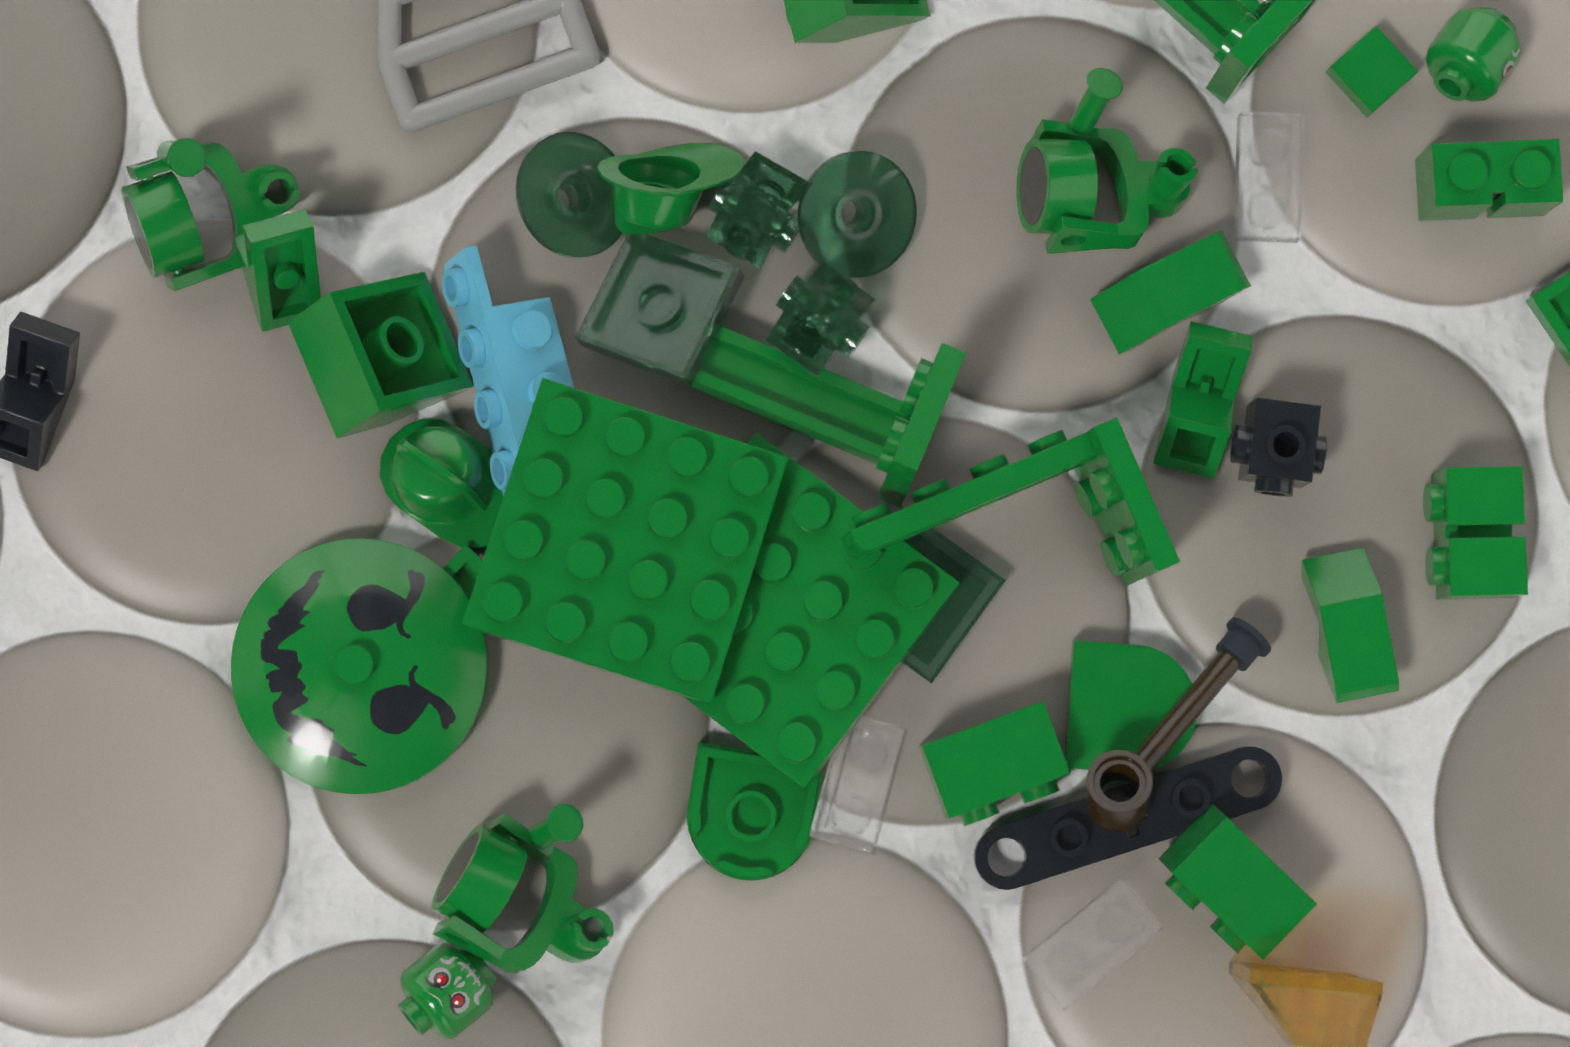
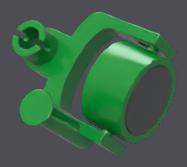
(1061, 178)
(164, 219)
(485, 876)

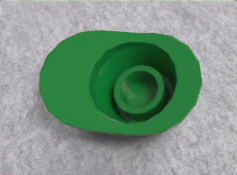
(665, 185)
(442, 481)

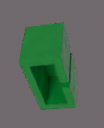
(1461, 177)
(1473, 533)
(995, 762)
(1237, 882)

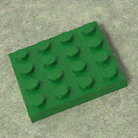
(625, 541)
(818, 628)

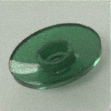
(569, 164)
(882, 218)

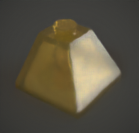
(1312, 1004)

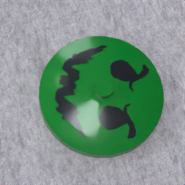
(358, 666)

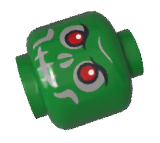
(1474, 53)
(446, 990)

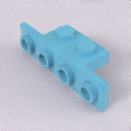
(507, 356)

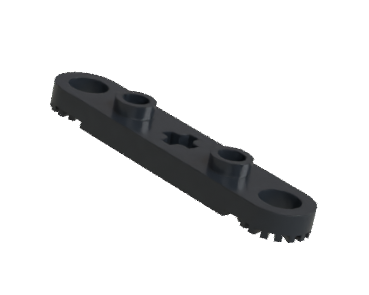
(1070, 838)

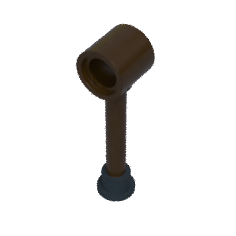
(1235, 652)

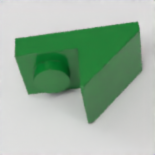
(280, 267)

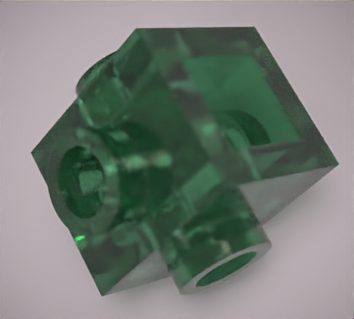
(757, 210)
(820, 319)

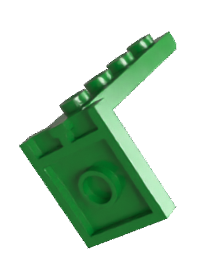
(1237, 33)
(832, 406)
(1107, 488)

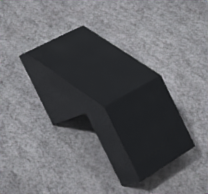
(35, 387)

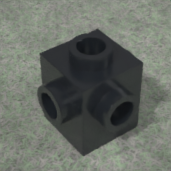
(1295, 430)

